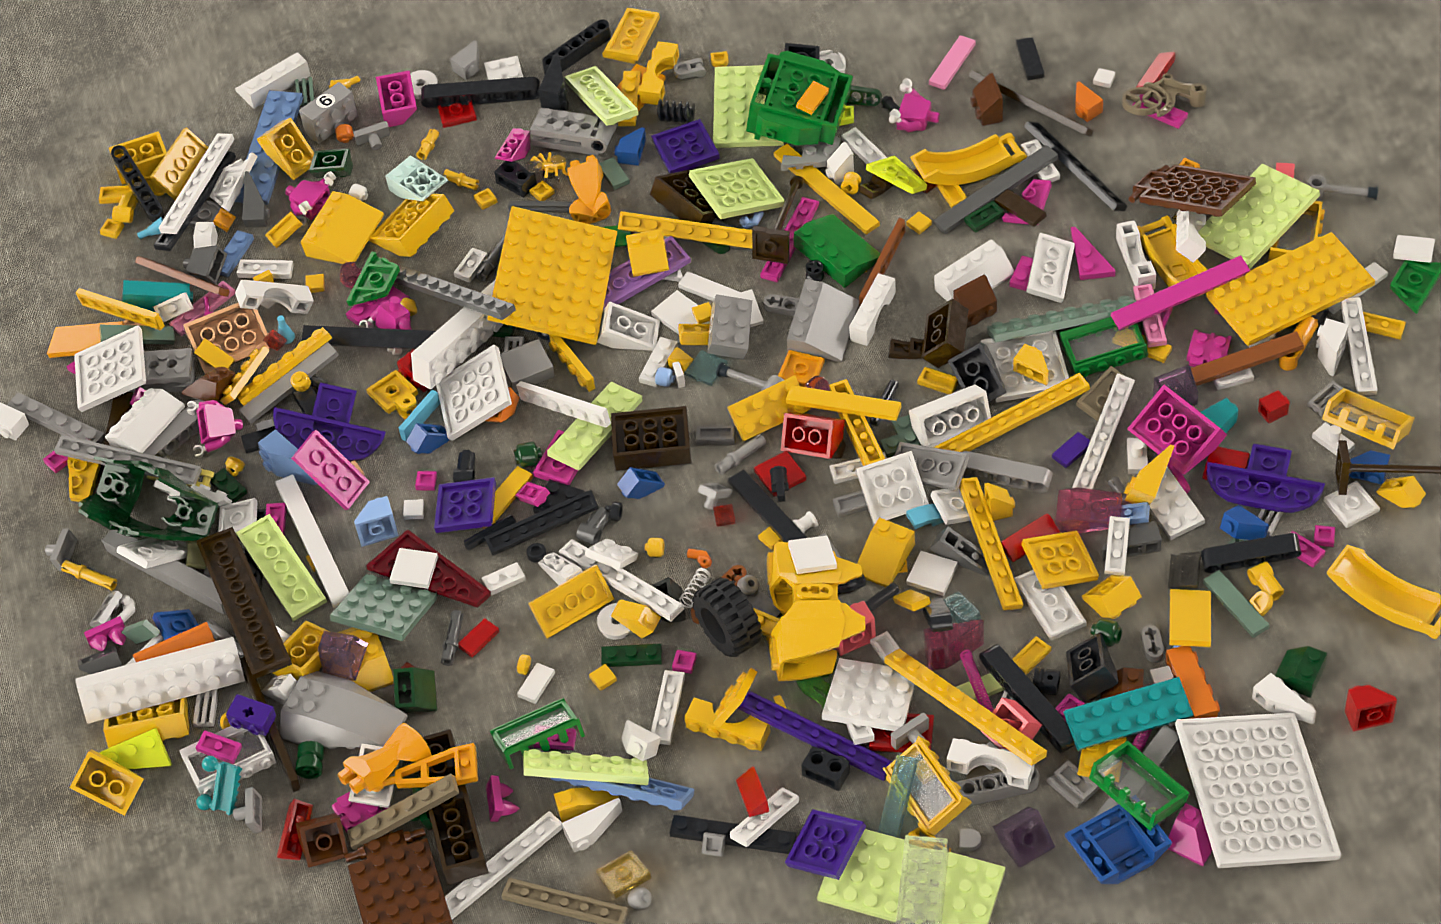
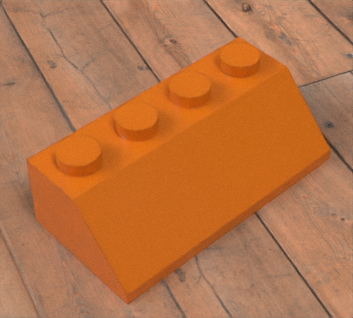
(191, 638)

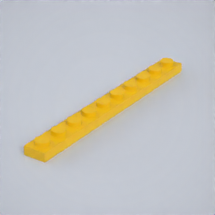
(1017, 415)
(966, 707)

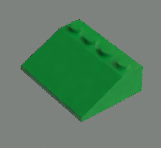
(836, 247)

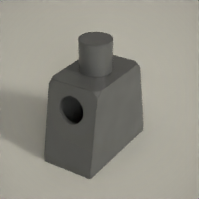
(206, 263)

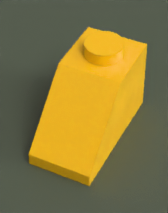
(1031, 364)
(1402, 491)
(998, 502)
(636, 617)

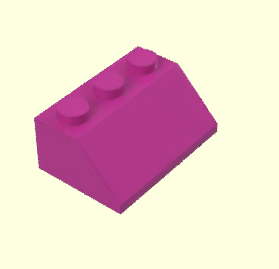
(396, 97)

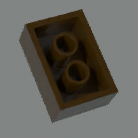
(945, 333)

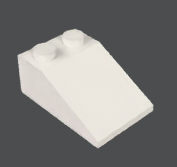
(627, 329)
(382, 798)

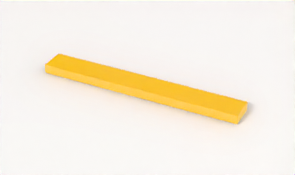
(831, 193)
(686, 229)
(990, 544)

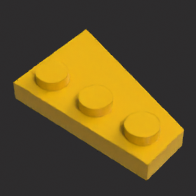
(81, 478)

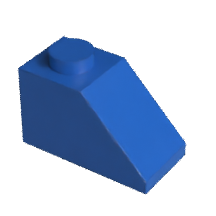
(631, 147)
(427, 438)
(639, 483)
(1243, 524)

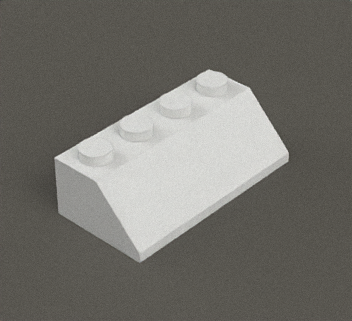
(277, 78)
(986, 260)
(949, 415)
(145, 421)

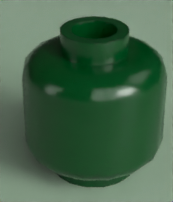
(527, 454)
(1109, 629)

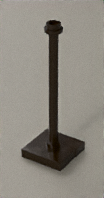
(774, 243)
(1345, 467)

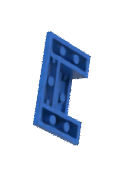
(1117, 845)

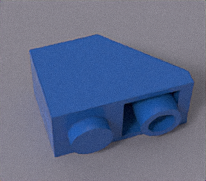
(1370, 457)

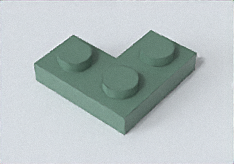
(904, 434)

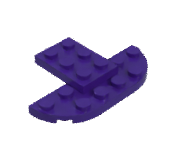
(331, 420)
(1264, 482)

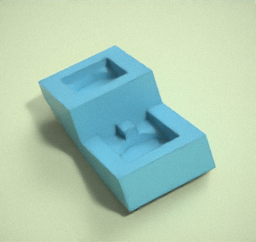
(924, 515)

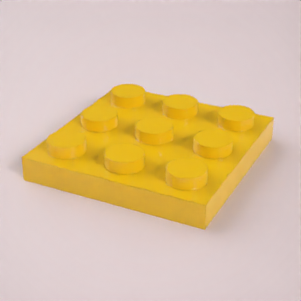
(1060, 559)

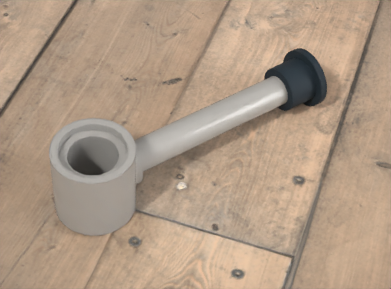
(1319, 182)
(725, 371)

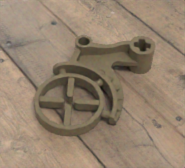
(1163, 90)

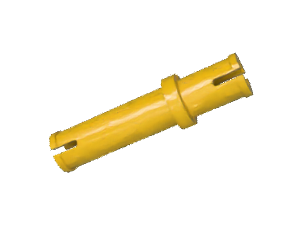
(82, 572)

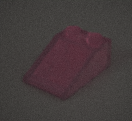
(1086, 509)

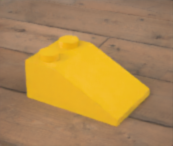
(287, 148)
(1147, 482)
(885, 551)
(303, 651)
(106, 782)

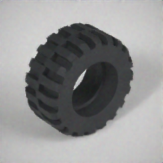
(727, 617)

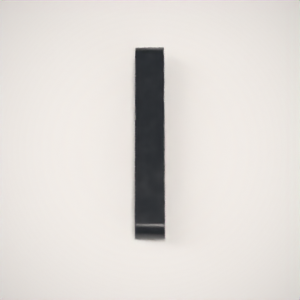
(480, 92)
(1027, 694)

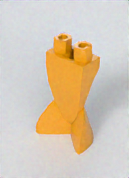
(586, 181)
(373, 768)

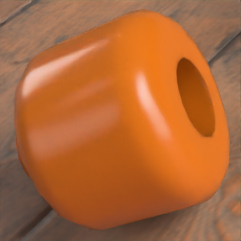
(344, 133)

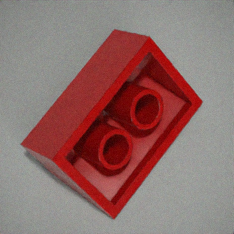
(811, 434)

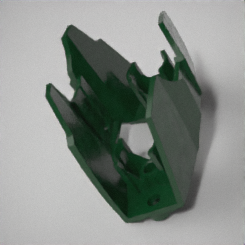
(114, 504)

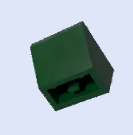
(414, 690)

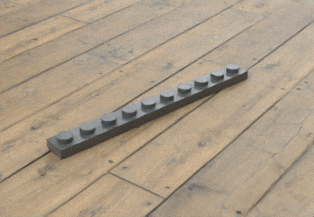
(454, 293)

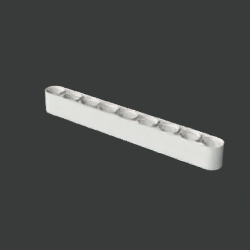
(312, 540)

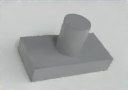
(372, 135)
(714, 492)
(62, 549)
(910, 731)
(251, 811)

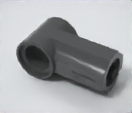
(592, 529)

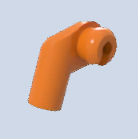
(702, 557)

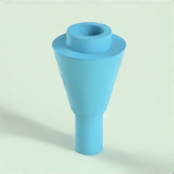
(153, 229)
(285, 330)

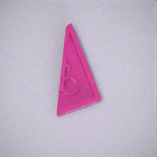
(1088, 259)

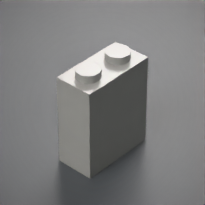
(527, 364)

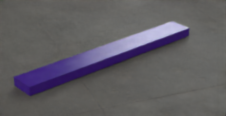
(814, 734)

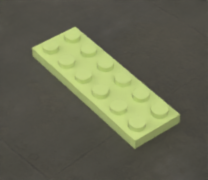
(601, 96)
(585, 438)
(281, 567)
(583, 767)

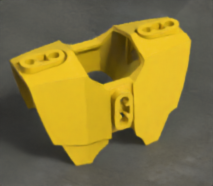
(812, 615)

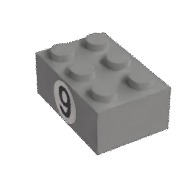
(327, 112)
(729, 326)

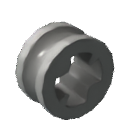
(304, 227)

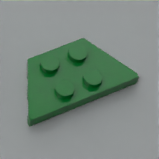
(374, 280)
(1415, 282)

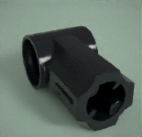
(465, 467)

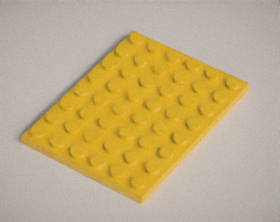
(554, 274)

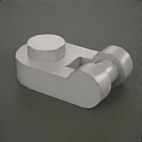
(683, 69)

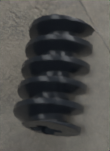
(677, 113)

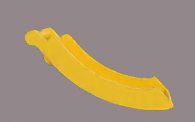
(968, 163)
(1162, 251)
(1385, 592)

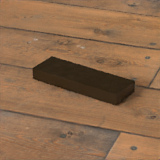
(1020, 207)

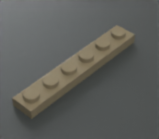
(403, 811)
(563, 903)

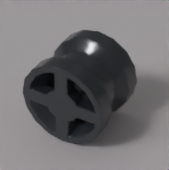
(812, 267)

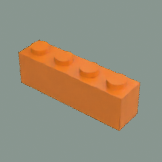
(1185, 665)

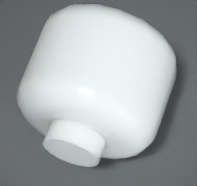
(359, 192)

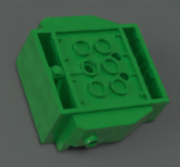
(784, 83)

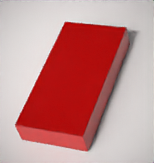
(478, 637)

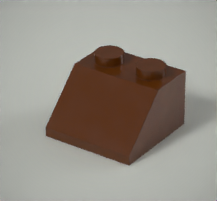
(987, 101)
(978, 298)
(210, 385)
(1128, 680)
(322, 839)

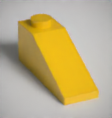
(579, 800)

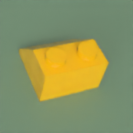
(647, 252)
(1112, 596)

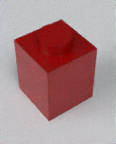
(1273, 406)

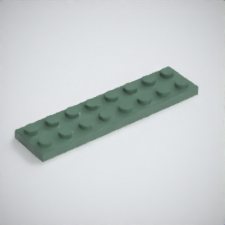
(1056, 320)

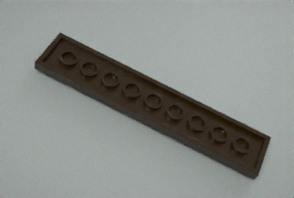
(243, 603)

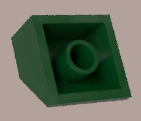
(336, 161)
(1302, 669)

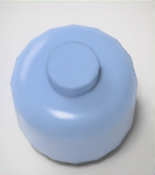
(664, 377)

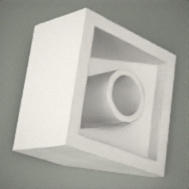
(1331, 344)

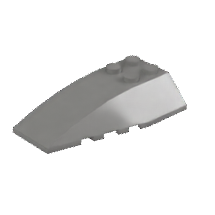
(337, 713)

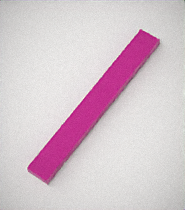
(1180, 292)

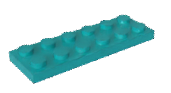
(1128, 713)

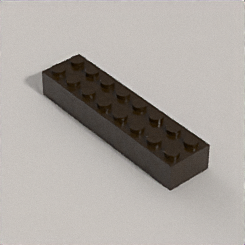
(454, 821)

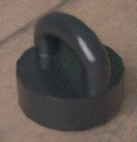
(616, 510)

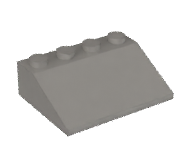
(822, 321)

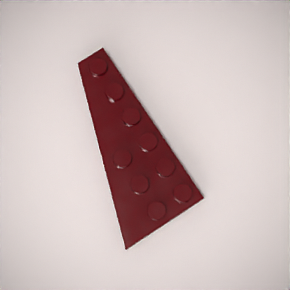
(446, 579)

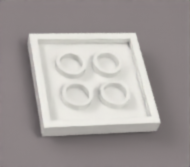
(892, 486)

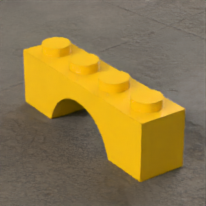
(663, 58)
(749, 732)

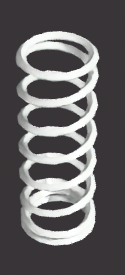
(699, 577)

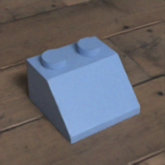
(376, 522)

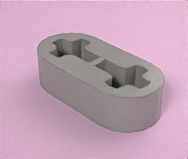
(1148, 644)

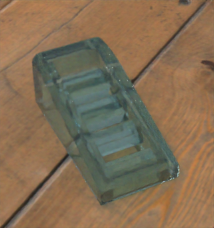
(959, 616)

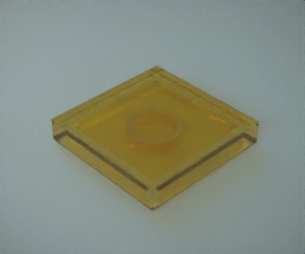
(623, 874)

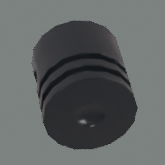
(1047, 680)

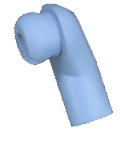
(754, 221)

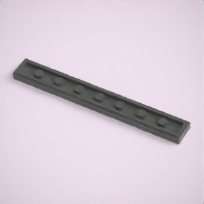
(988, 193)

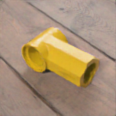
(125, 210)
(1264, 577)

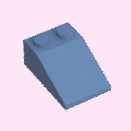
(277, 458)

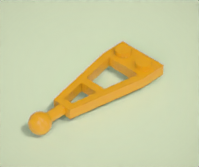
(465, 769)

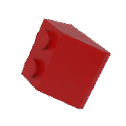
(1369, 707)

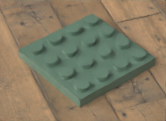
(383, 607)

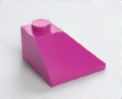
(1190, 836)

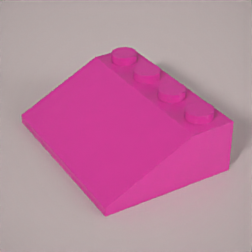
(1175, 422)

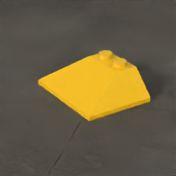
(374, 669)

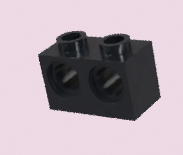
(515, 178)
(823, 772)

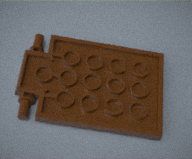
(1192, 189)
(398, 881)

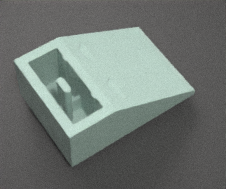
(414, 180)

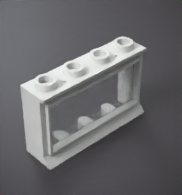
(252, 758)

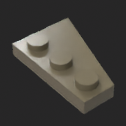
(1093, 400)

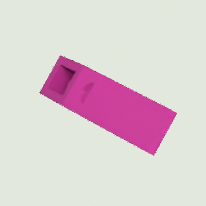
(515, 146)

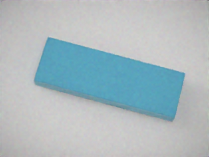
(419, 414)

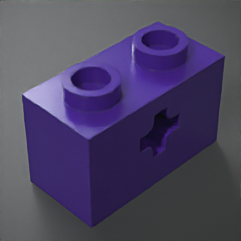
(250, 715)

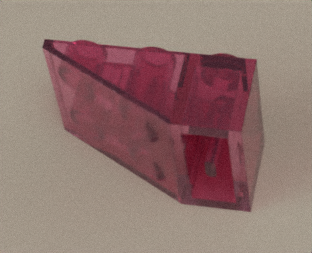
(945, 647)

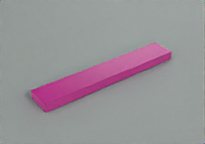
(803, 213)

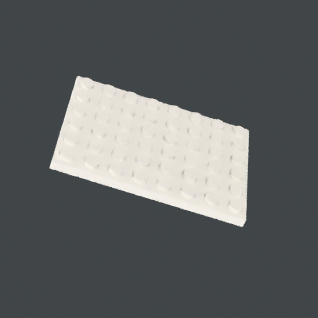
(1257, 790)

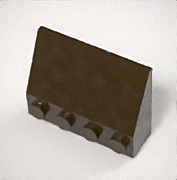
(682, 197)
(650, 438)

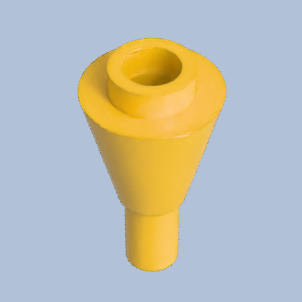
(346, 82)

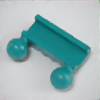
(225, 786)

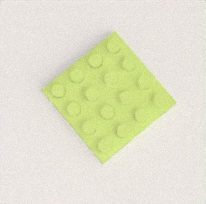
(736, 188)

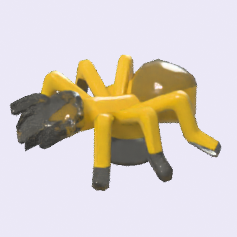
(549, 166)

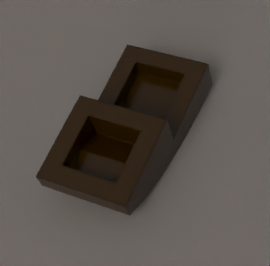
(875, 187)
(906, 350)

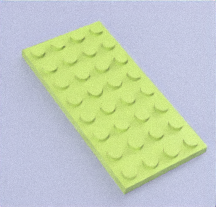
(874, 874)

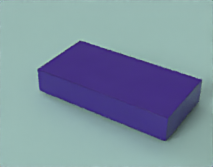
(1071, 450)

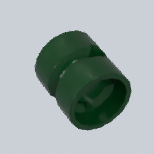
(309, 760)

